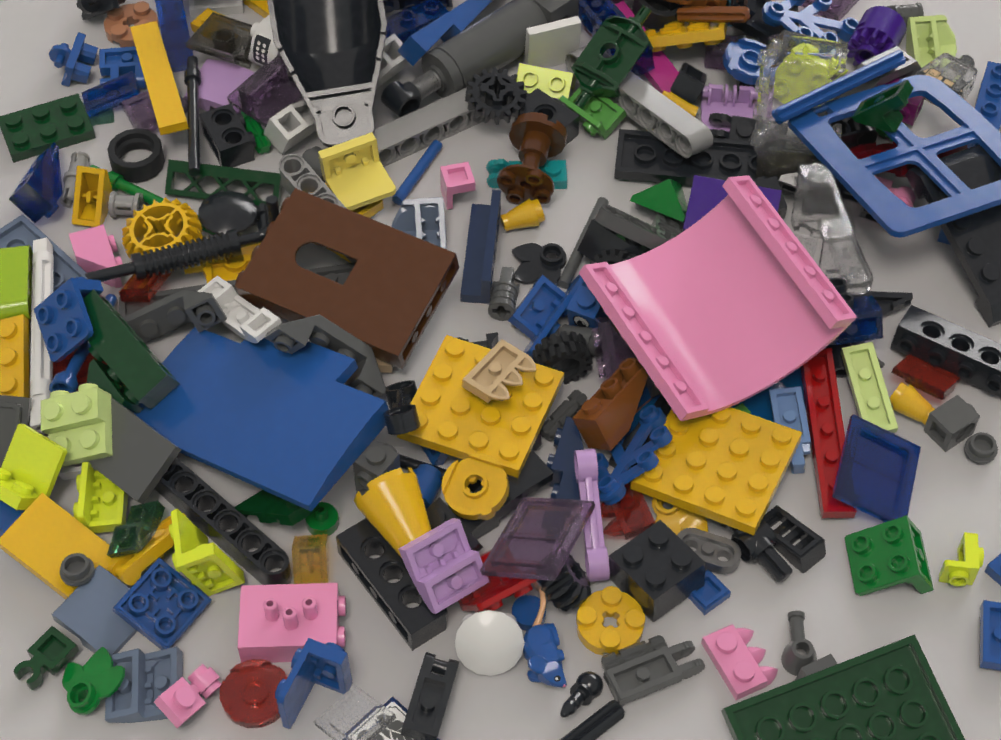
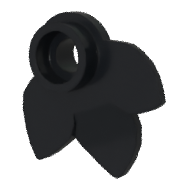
(539, 261)

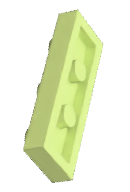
(868, 386)

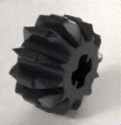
(569, 588)

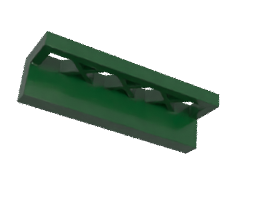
(221, 172)

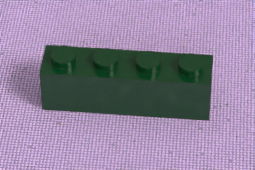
(126, 354)

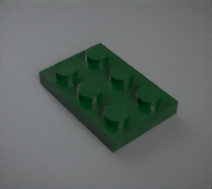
(37, 127)

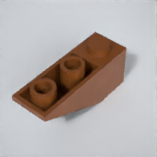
(612, 408)

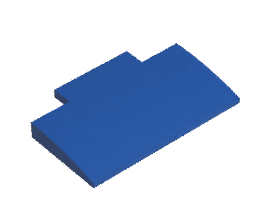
(267, 413)

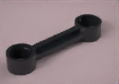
(402, 415)

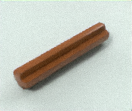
(716, 14)

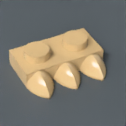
(496, 370)

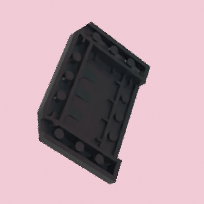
(975, 236)

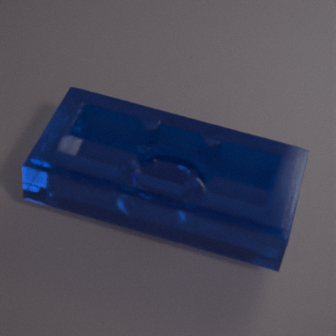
(110, 94)

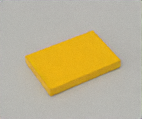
(46, 537)

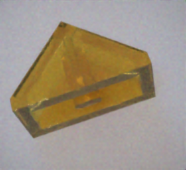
(310, 559)

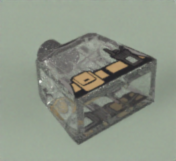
(954, 72)

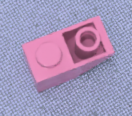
(95, 251)

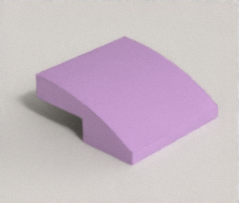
(218, 81)
(443, 565)

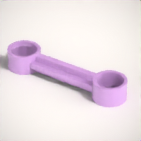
(595, 551)

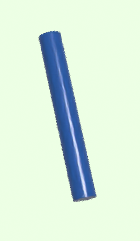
(417, 172)

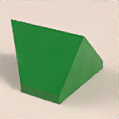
(664, 198)

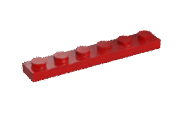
(825, 430)

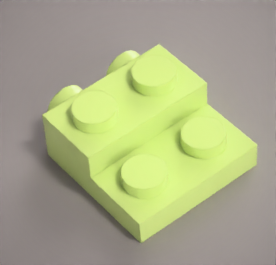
(79, 423)

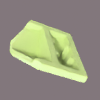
(929, 38)

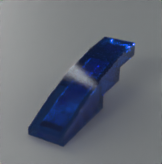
(174, 32)

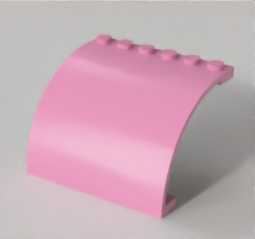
(722, 305)

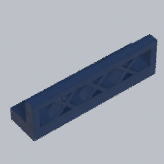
(481, 251)

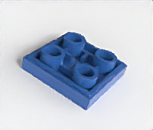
(162, 605)

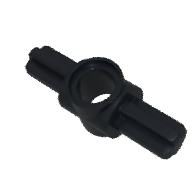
(761, 549)

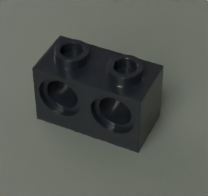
(228, 136)

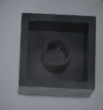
(657, 570)

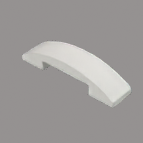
(241, 315)

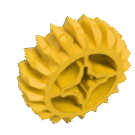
(160, 226)

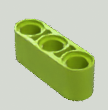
(15, 281)

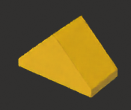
(91, 196)

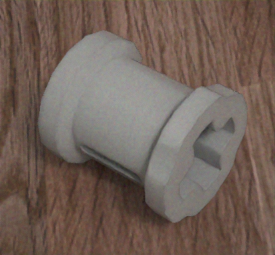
(124, 204)

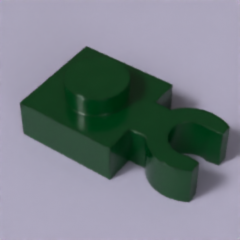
(48, 654)

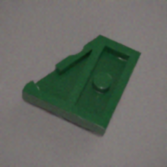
(273, 509)

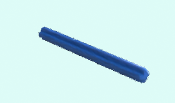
(838, 87)

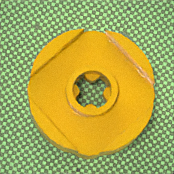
(485, 502)
(615, 604)

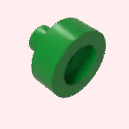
(323, 520)

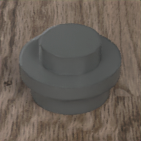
(981, 447)
(76, 569)

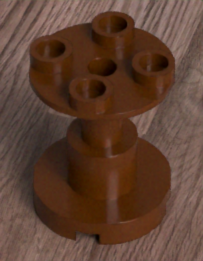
(536, 141)

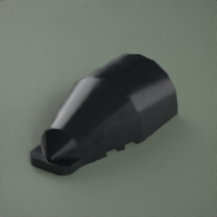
(333, 59)

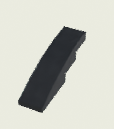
(532, 477)

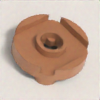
(117, 22)

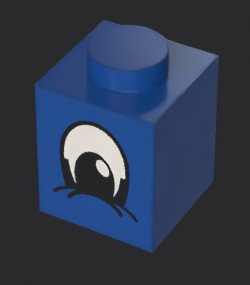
(584, 308)

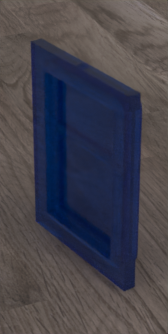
(876, 471)

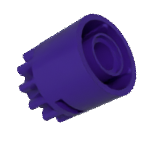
(876, 33)

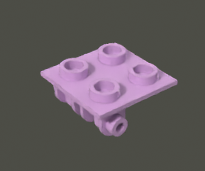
(732, 102)

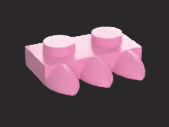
(738, 662)

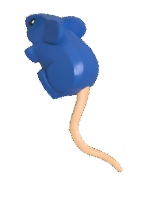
(542, 651)

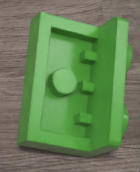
(598, 115)

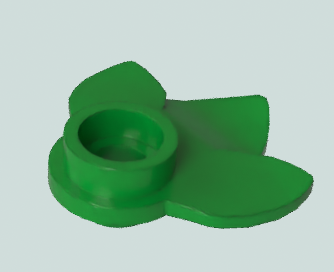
(91, 682)

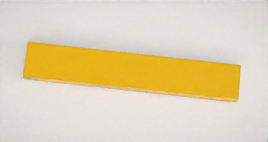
(159, 78)

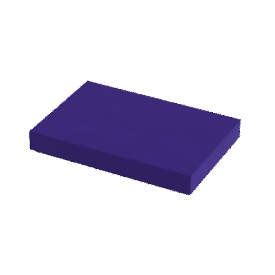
(708, 193)

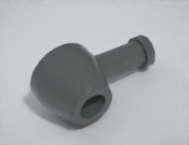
(790, 658)

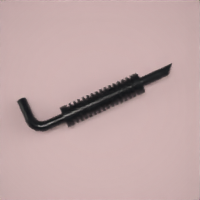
(189, 253)

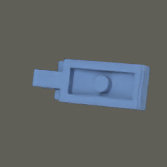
(789, 411)

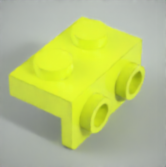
(100, 501)

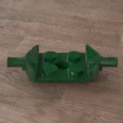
(604, 75)

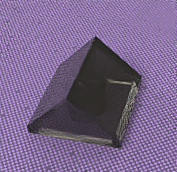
(223, 39)

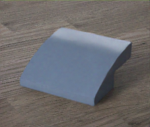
(91, 616)
(143, 682)

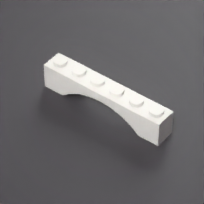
(296, 120)

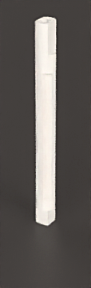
(41, 365)

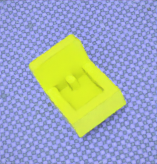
(969, 561)

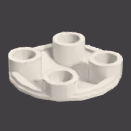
(489, 642)

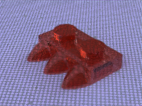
(631, 515)

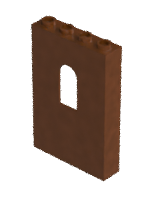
(383, 298)

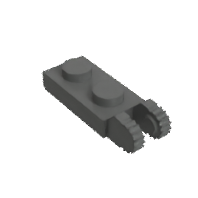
(651, 672)

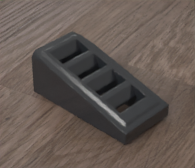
(688, 83)
(807, 551)

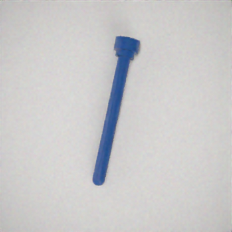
(67, 379)

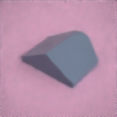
(423, 219)

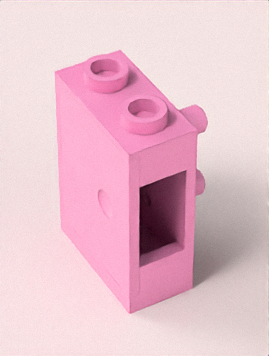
(283, 617)

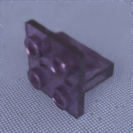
(265, 92)

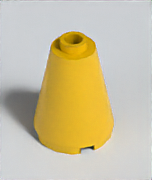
(395, 507)

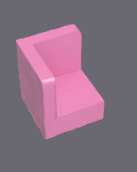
(454, 180)

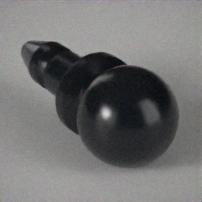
(587, 687)

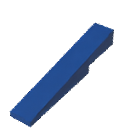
(442, 28)

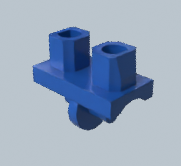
(74, 70)

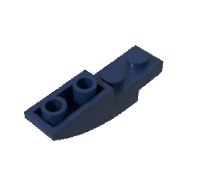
(562, 462)

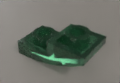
(137, 531)

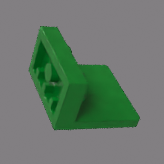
(888, 557)

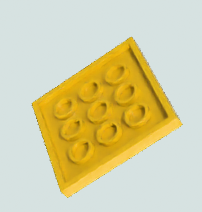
(464, 424)
(721, 466)

